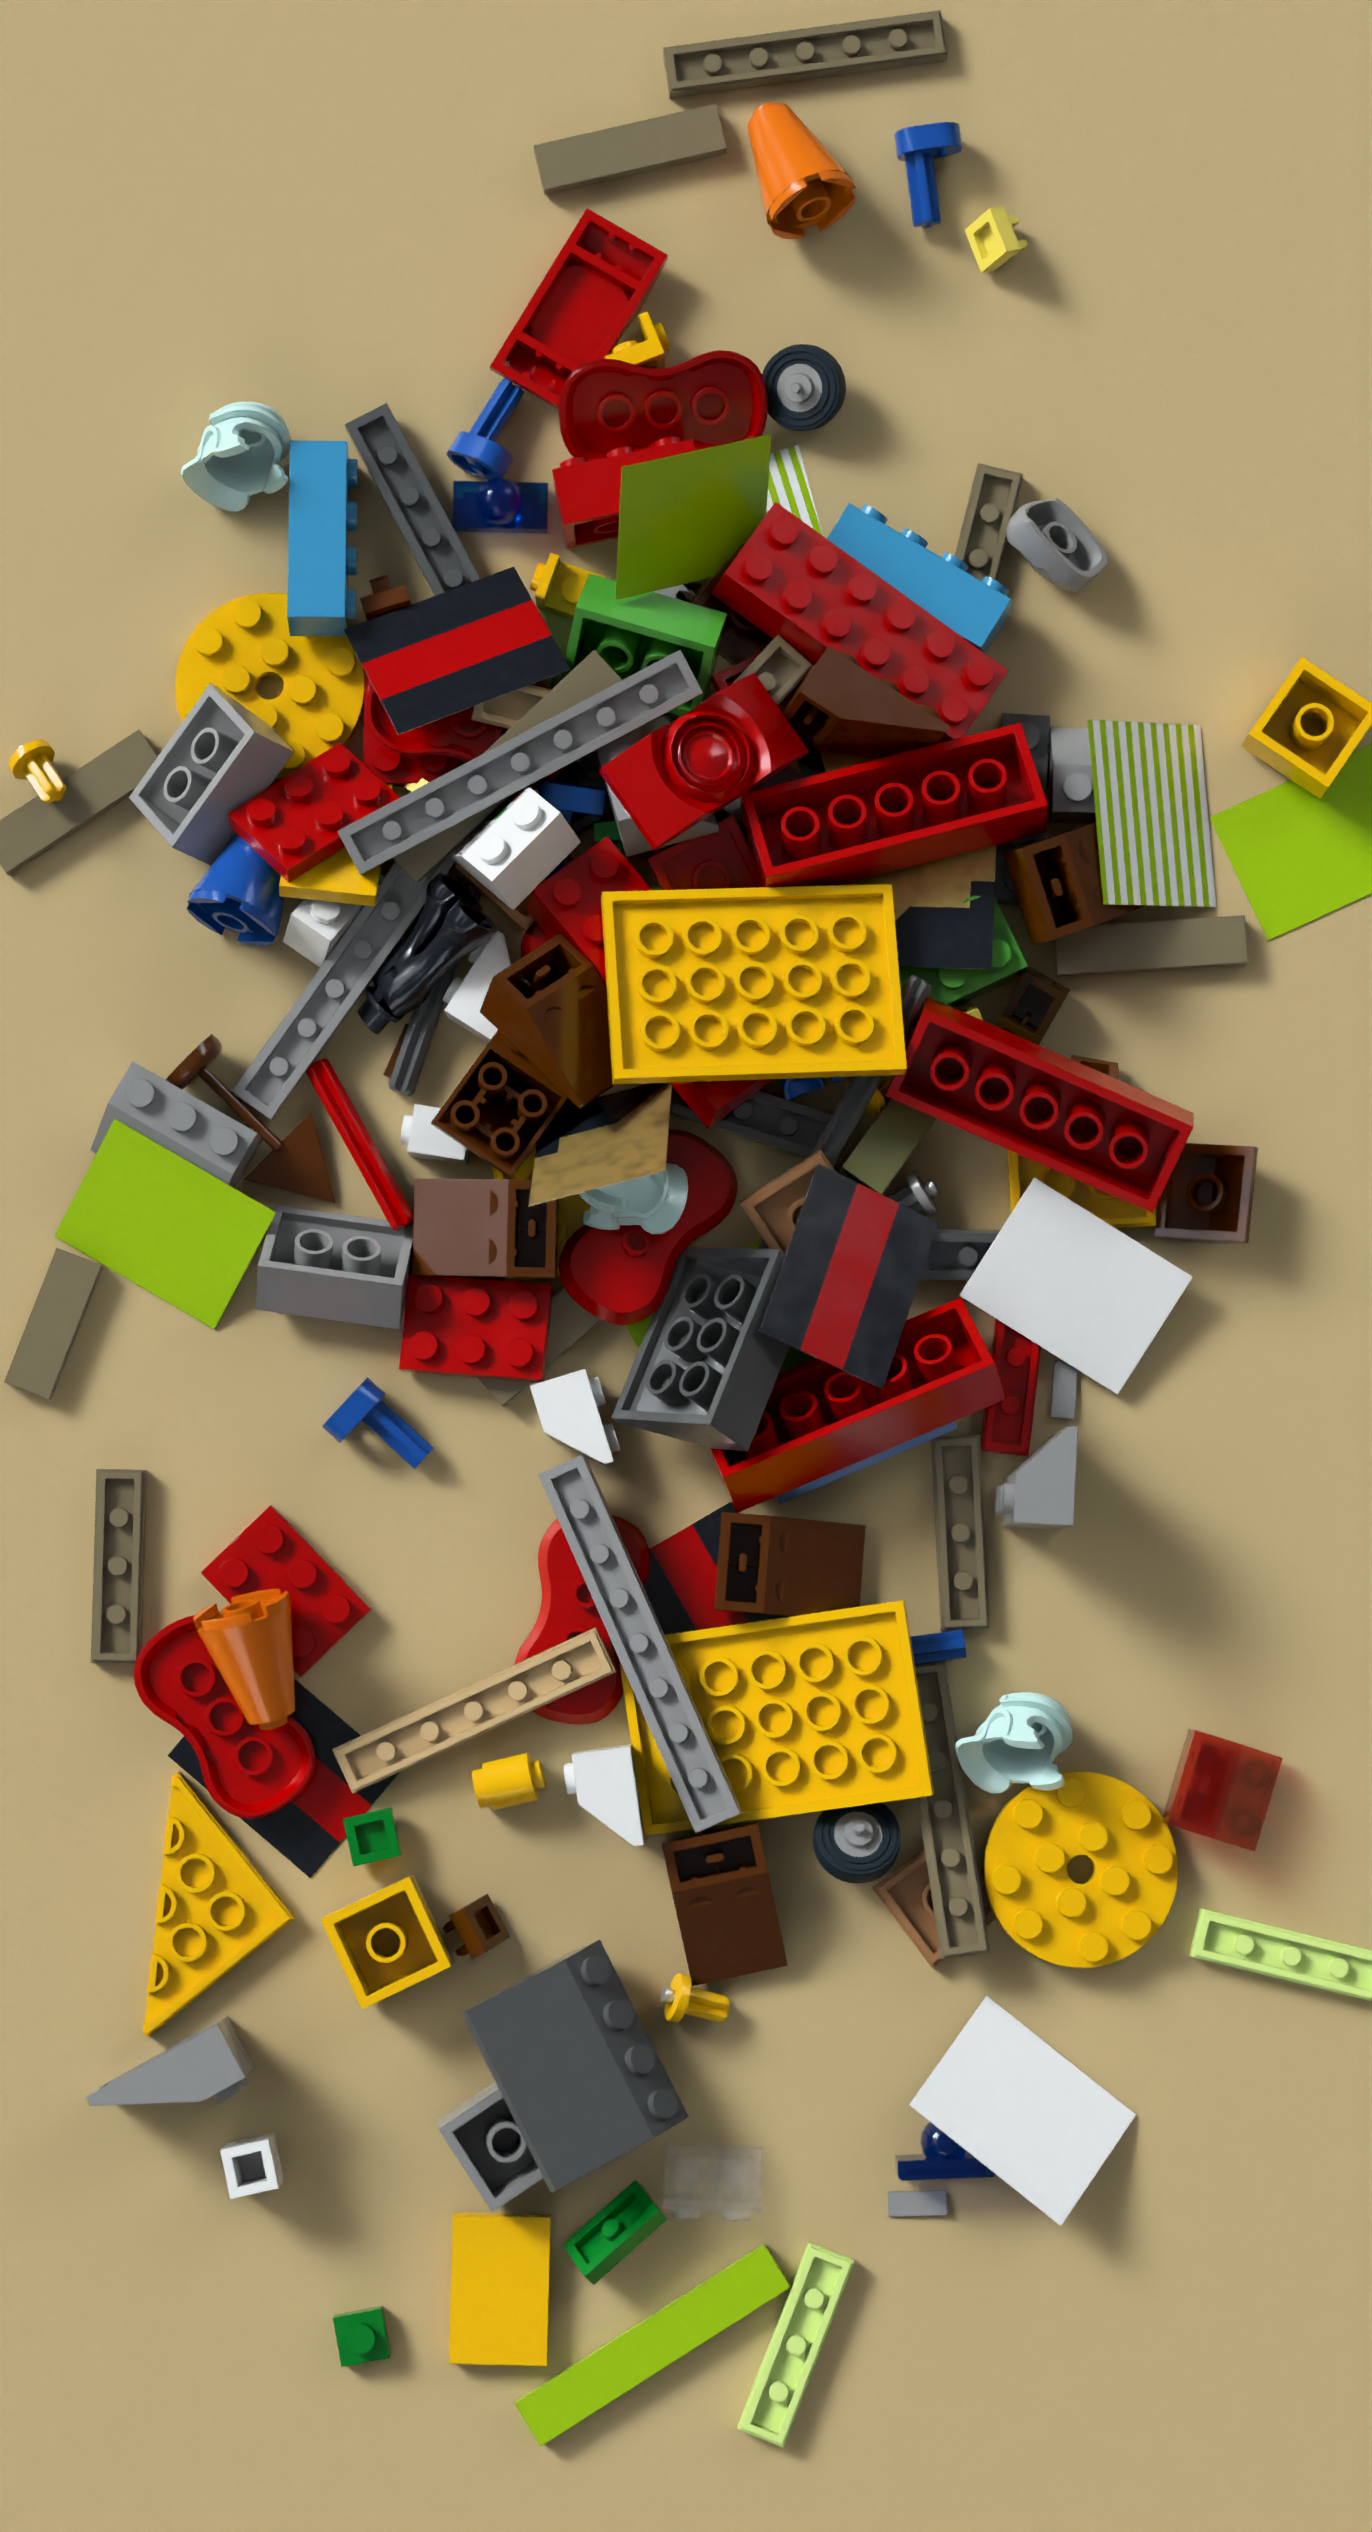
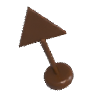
(295, 1162)

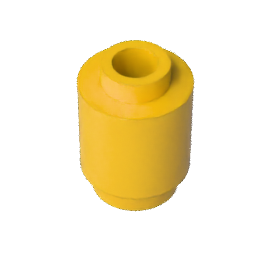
(508, 1781)

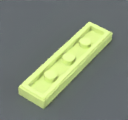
(1283, 1954)
(795, 2344)

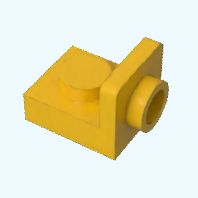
(646, 353)
(558, 585)

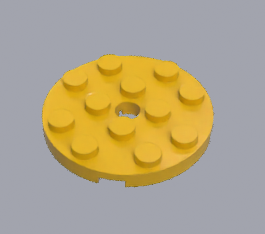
(253, 640)
(1129, 1882)

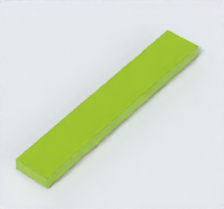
(652, 2344)

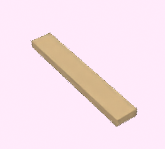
(474, 1710)

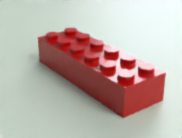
(821, 597)
(896, 811)
(572, 906)
(1041, 1105)
(830, 1419)

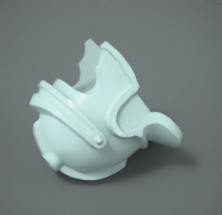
(239, 455)
(646, 1201)
(1018, 1744)

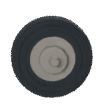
(804, 387)
(857, 1842)

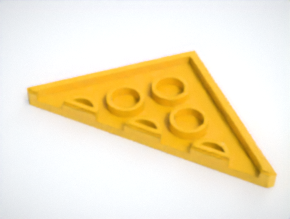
(209, 1908)

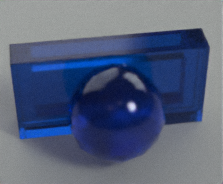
(500, 506)
(940, 2160)

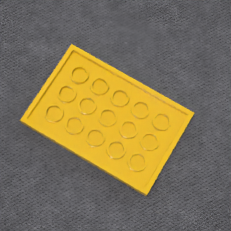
(752, 983)
(798, 1713)

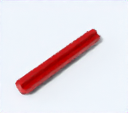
(360, 1144)

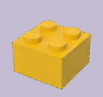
(1310, 727)
(387, 1941)

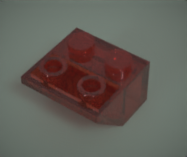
(1221, 1789)

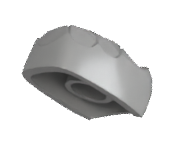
(1056, 544)

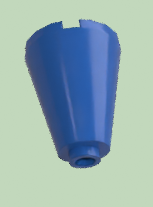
(239, 895)

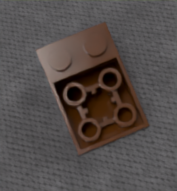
(858, 714)
(1061, 884)
(557, 1017)
(501, 1107)
(483, 1229)
(787, 1565)
(724, 1903)

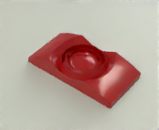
(579, 306)
(703, 760)

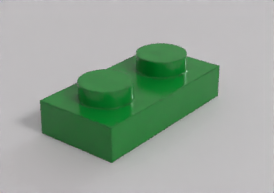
(614, 2232)

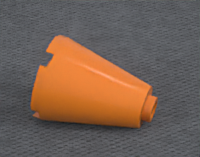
(796, 173)
(254, 1653)

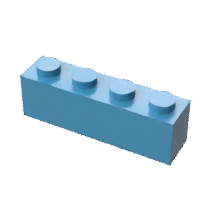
(319, 538)
(933, 582)

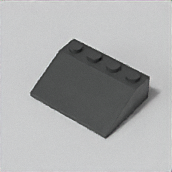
(703, 1359)
(575, 2065)

